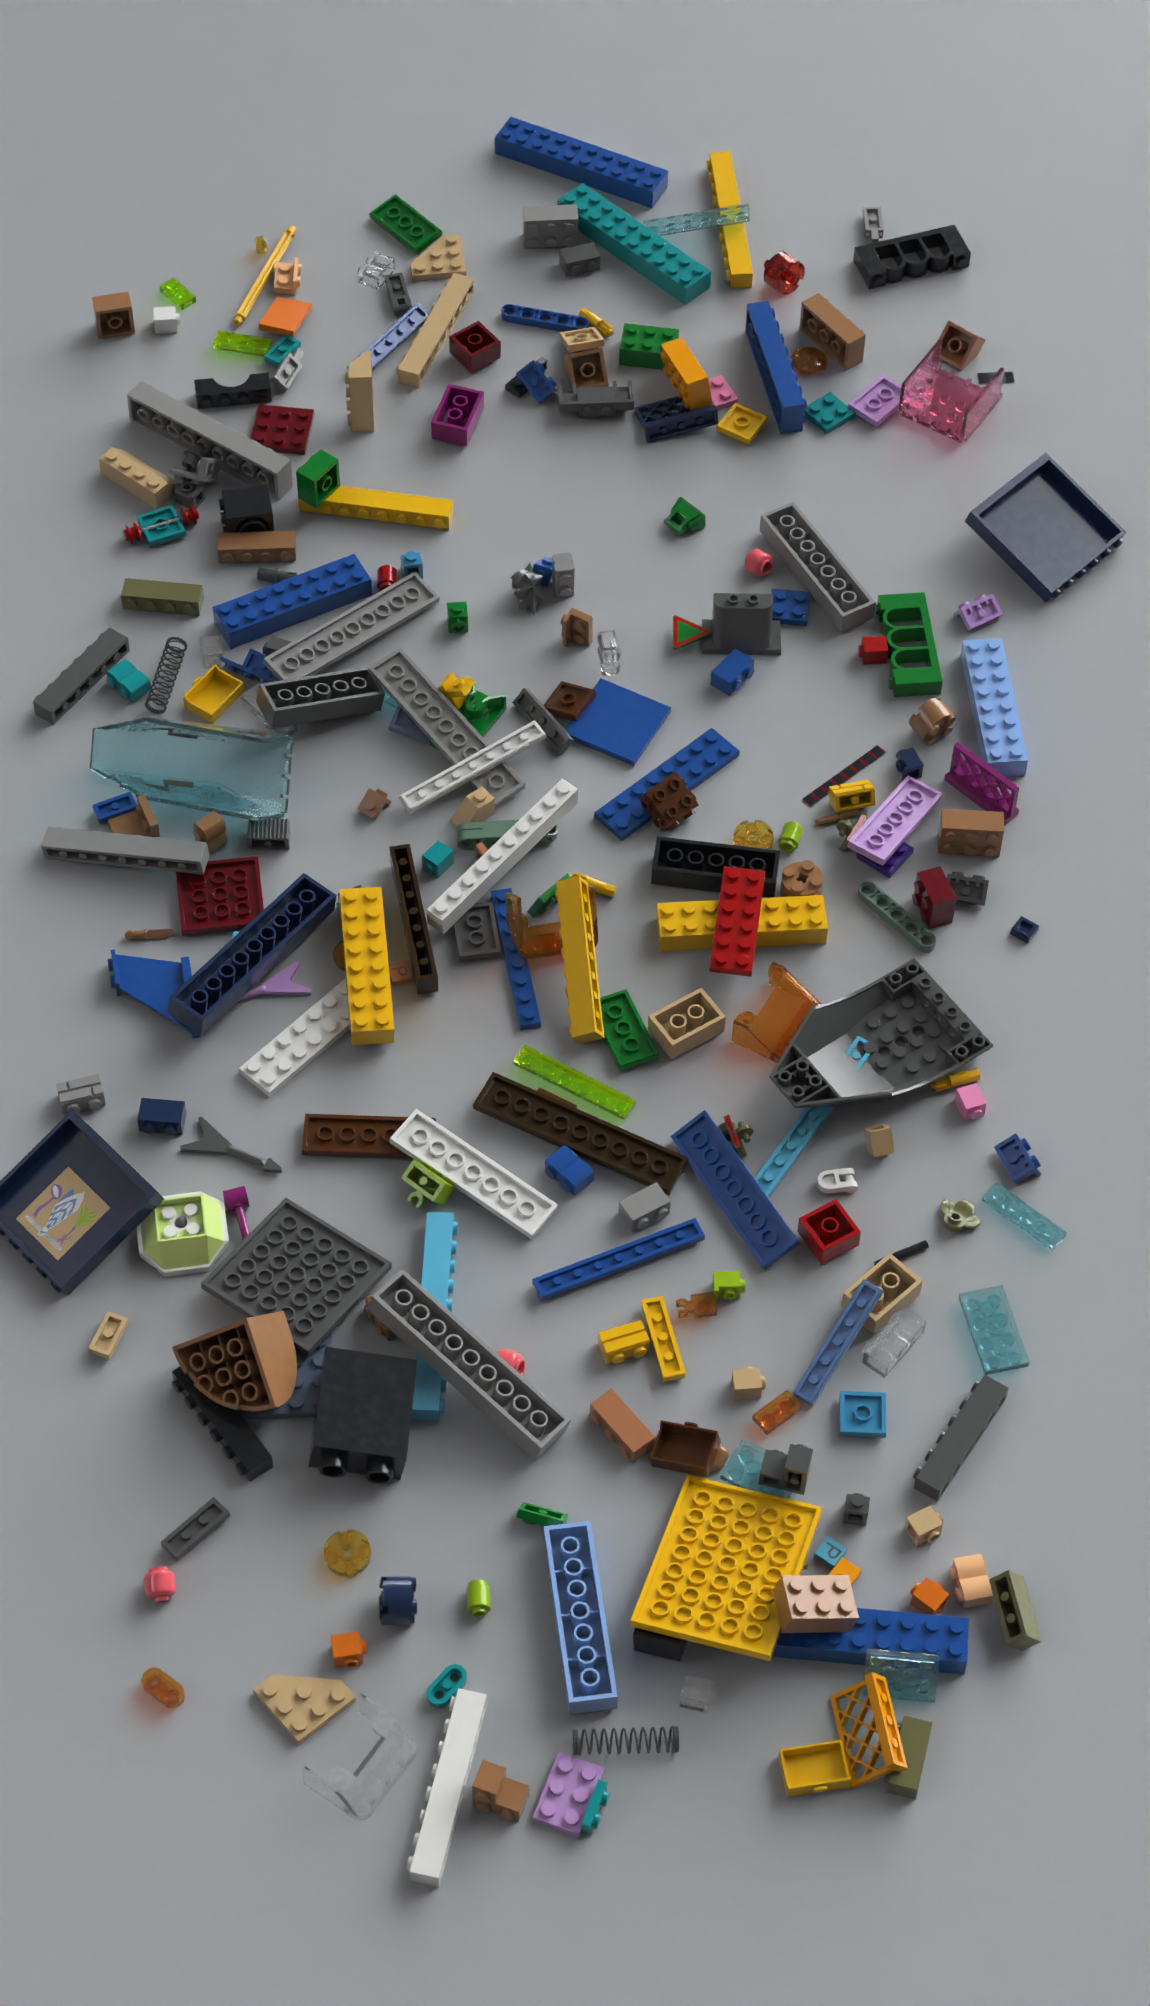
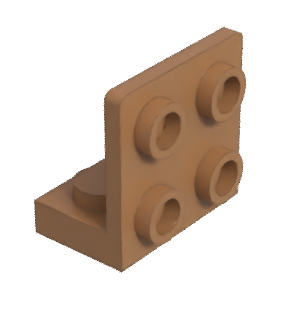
(137, 822)

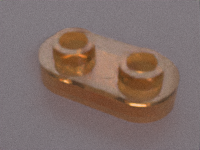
(165, 1687)

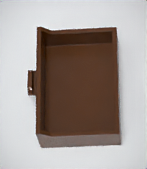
(685, 1448)

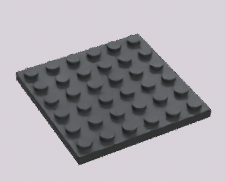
(298, 1268)

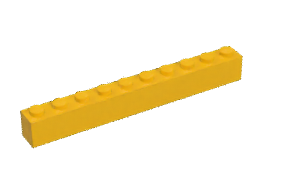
(733, 236)

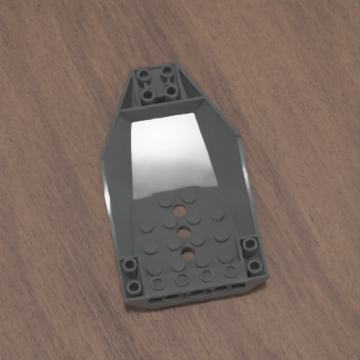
(889, 1010)

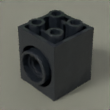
(246, 510)

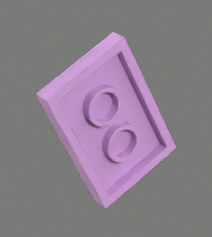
(877, 401)
(567, 1794)

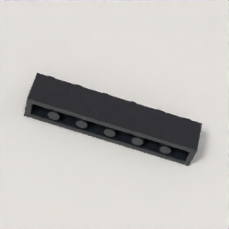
(226, 1427)

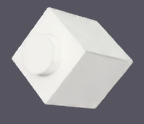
(166, 319)

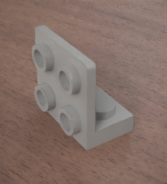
(207, 471)

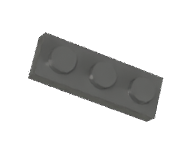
(195, 1529)

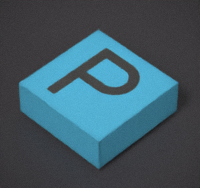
(830, 1552)

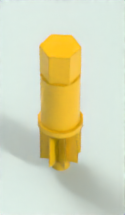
(600, 324)
(601, 887)
(957, 1079)

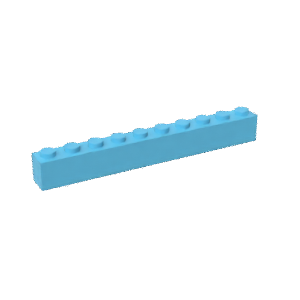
(436, 1280)

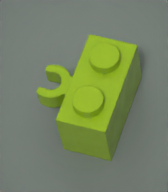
(427, 1185)

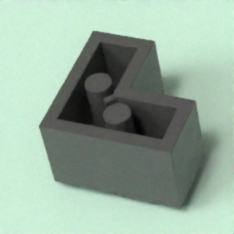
(787, 1471)

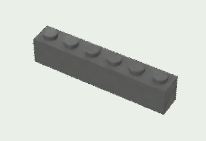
(81, 676)
(960, 1437)

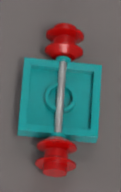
(161, 525)

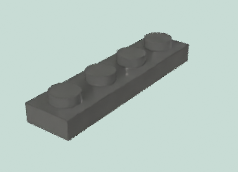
(533, 710)

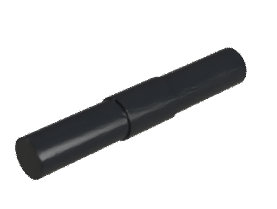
(907, 1252)

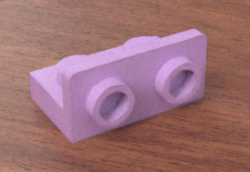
(979, 612)

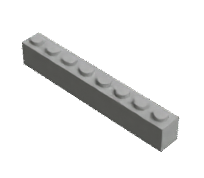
(125, 850)

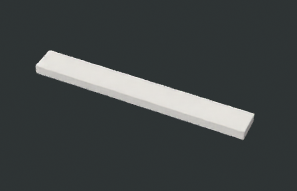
(472, 767)

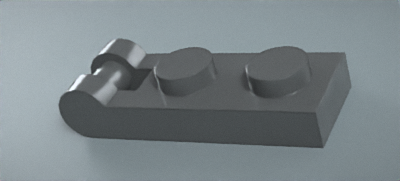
(398, 293)

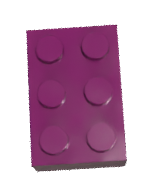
(457, 415)

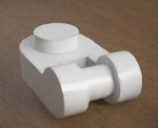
(829, 1181)

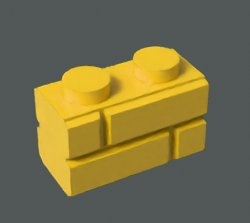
(852, 796)
(624, 1342)

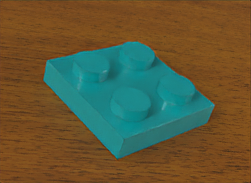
(828, 413)

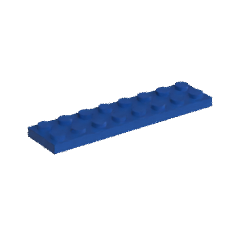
(693, 763)
(735, 1190)

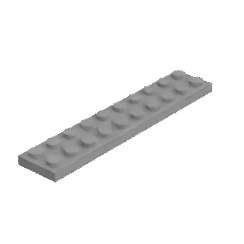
(352, 629)
(441, 721)

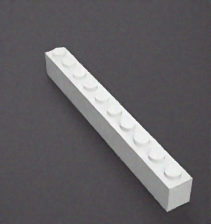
(502, 856)

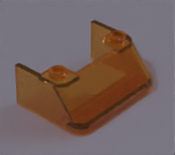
(539, 939)

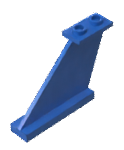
(150, 981)

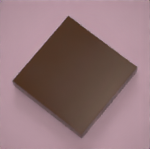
(569, 700)

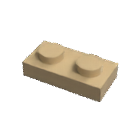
(108, 1335)

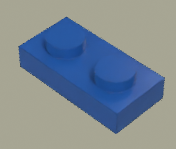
(114, 807)

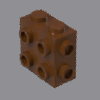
(669, 802)

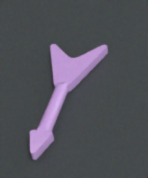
(280, 984)

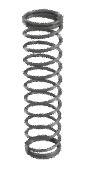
(151, 709)
(578, 1750)

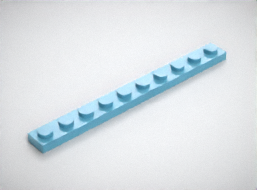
(798, 1137)

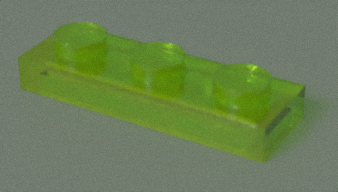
(242, 343)

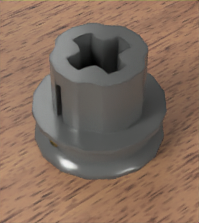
(192, 457)

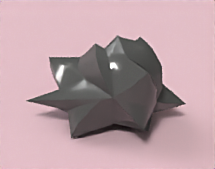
(527, 588)

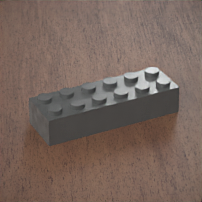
(319, 697)

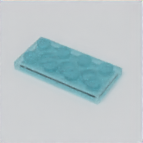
(994, 1330)

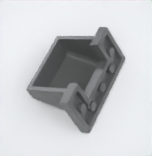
(743, 624)

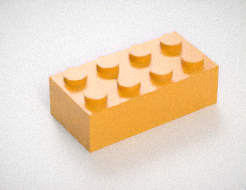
(686, 375)

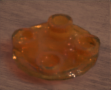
(809, 360)

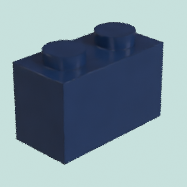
(161, 1116)

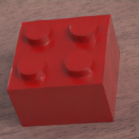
(829, 1231)

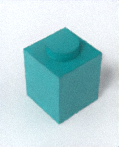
(437, 859)

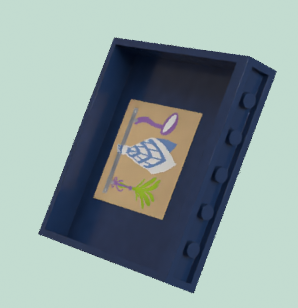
(72, 1202)

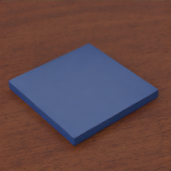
(618, 722)

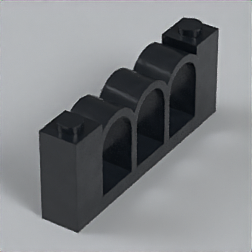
(876, 274)

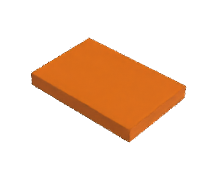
(285, 316)

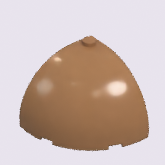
(244, 1363)

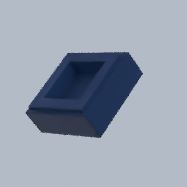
(1024, 929)

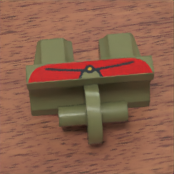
(846, 828)
(744, 1132)

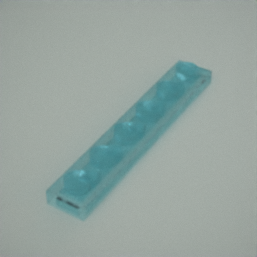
(699, 220)

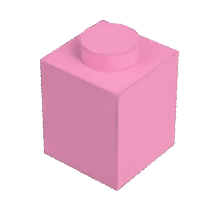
(970, 1102)

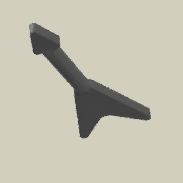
(216, 1144)

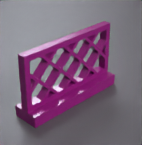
(973, 786)

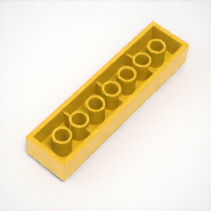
(781, 922)
(366, 966)

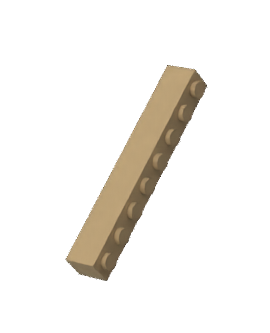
(435, 330)

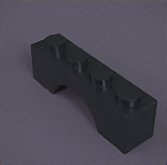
(253, 390)

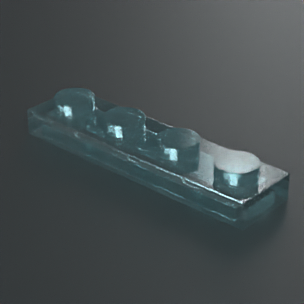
(1024, 1216)

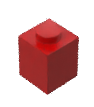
(873, 650)

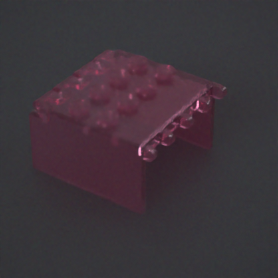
(947, 400)

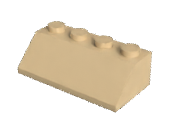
(360, 393)
(137, 477)

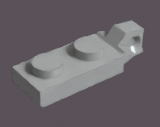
(873, 223)
(287, 370)

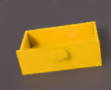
(213, 694)
(814, 1768)

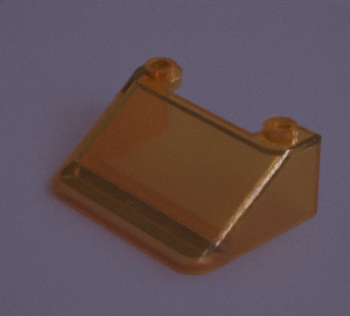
(778, 1019)

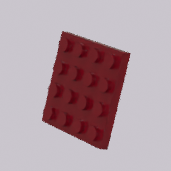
(221, 898)

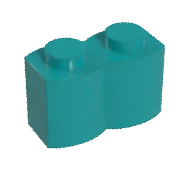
(128, 680)

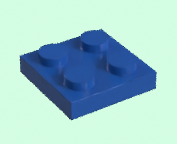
(790, 606)

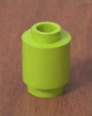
(790, 836)
(478, 1598)

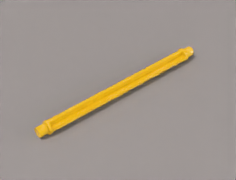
(264, 275)

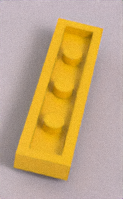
(663, 1339)

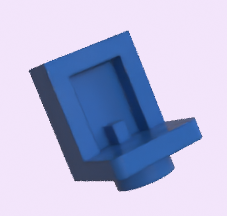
(544, 568)

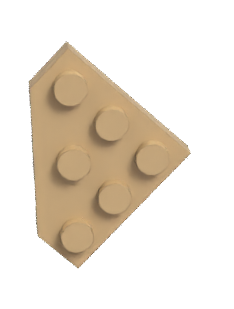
(440, 260)
(303, 1702)

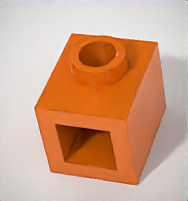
(928, 1597)
(348, 1649)

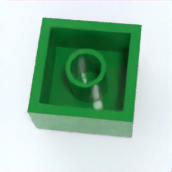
(318, 478)

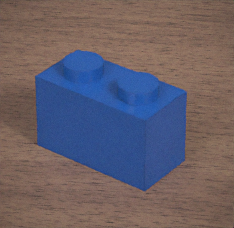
(732, 672)

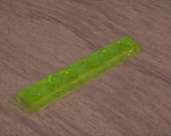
(575, 1082)

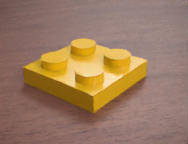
(742, 423)

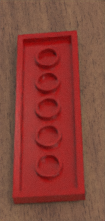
(737, 921)

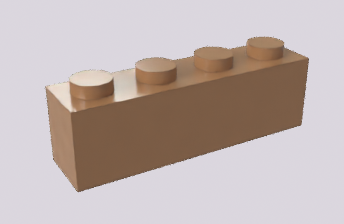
(256, 546)

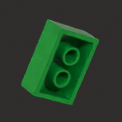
(642, 345)

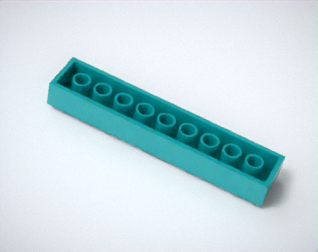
(638, 245)

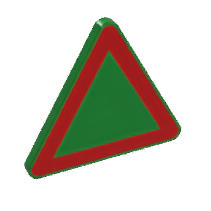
(687, 632)

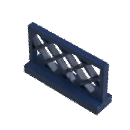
(673, 423)

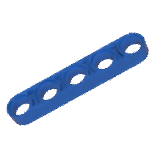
(537, 314)

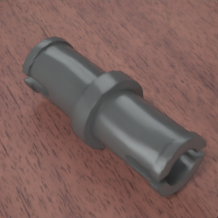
(274, 575)

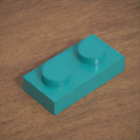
(281, 349)
(592, 1817)

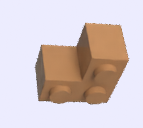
(497, 1793)

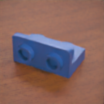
(536, 381)
(1017, 1159)

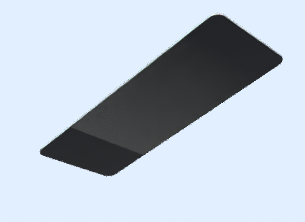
(986, 377)

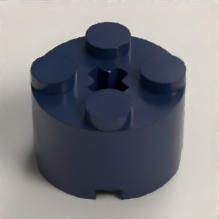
(397, 1601)

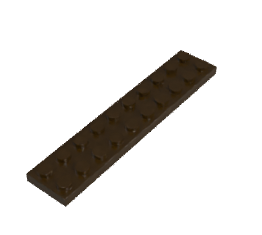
(580, 1132)

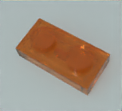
(777, 1412)

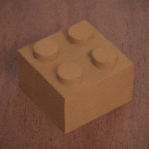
(113, 315)

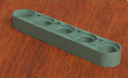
(899, 925)

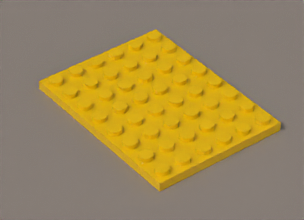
(721, 1566)

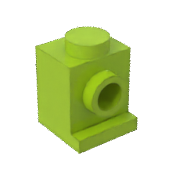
(727, 1284)

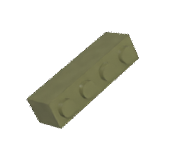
(162, 596)

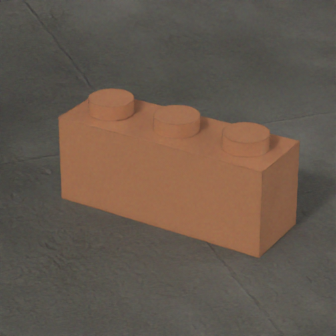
(621, 1426)

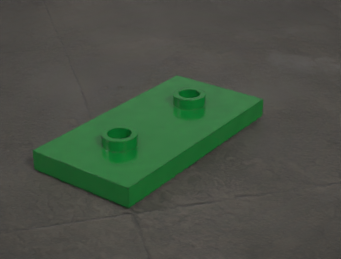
(405, 224)
(626, 1032)

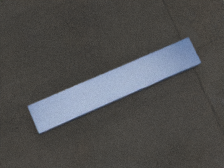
(837, 1342)

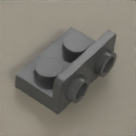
(969, 889)

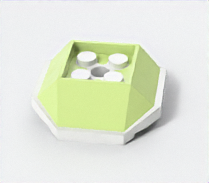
(185, 1249)

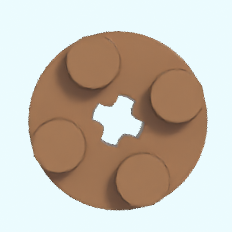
(932, 720)
(801, 879)

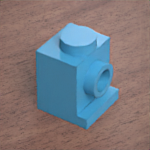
(411, 561)

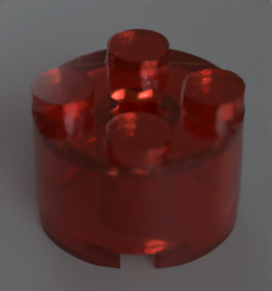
(783, 272)

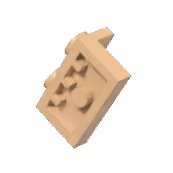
(286, 277)

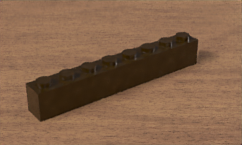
(413, 919)

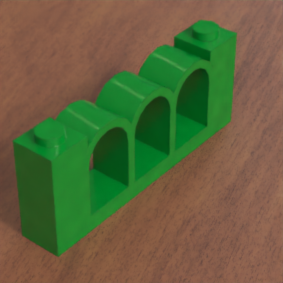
(909, 680)

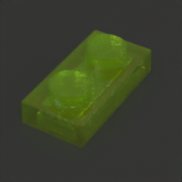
(177, 293)

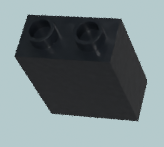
(362, 1415)

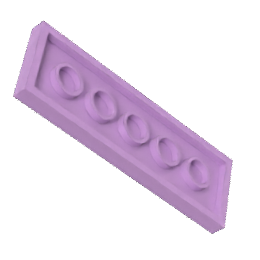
(894, 820)

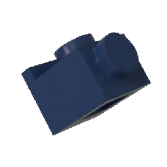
(909, 763)

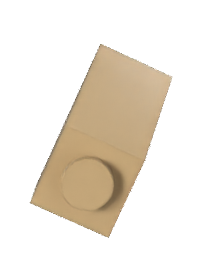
(474, 808)

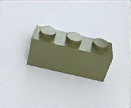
(1015, 1610)
(914, 1739)

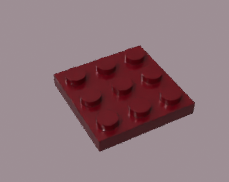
(283, 428)

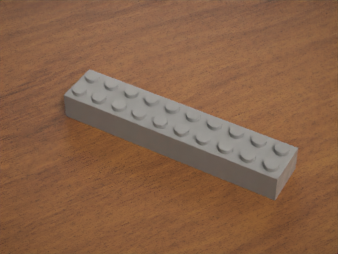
(187, 426)
(469, 1364)

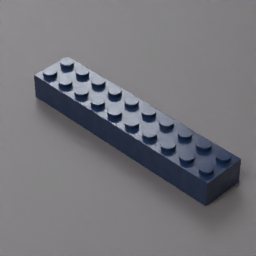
(251, 954)

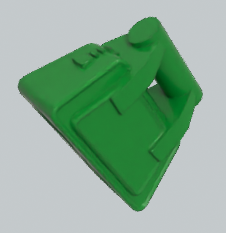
(686, 516)

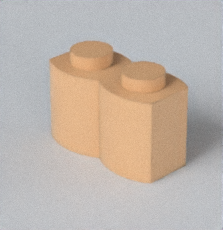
(971, 1580)

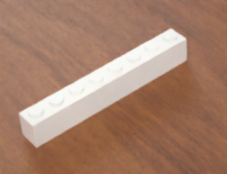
(448, 1787)

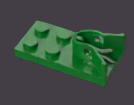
(481, 711)

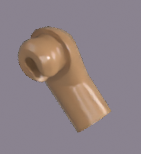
(721, 1458)

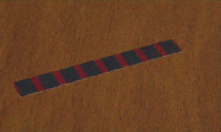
(844, 775)

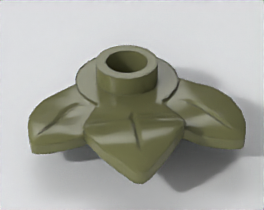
(959, 1215)

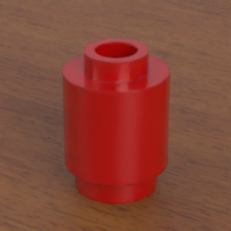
(386, 576)

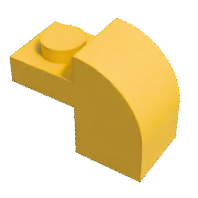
(456, 689)

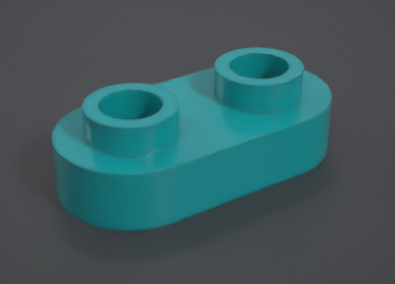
(446, 1687)

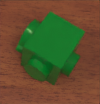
(457, 617)

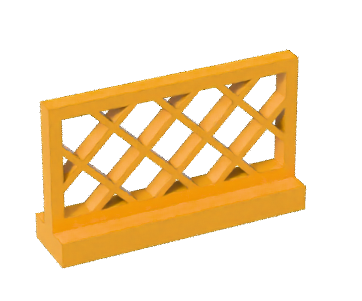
(883, 1720)

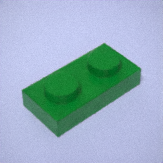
(535, 1514)

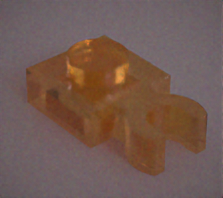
(701, 1305)

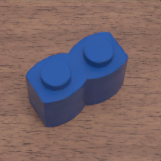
(569, 1170)

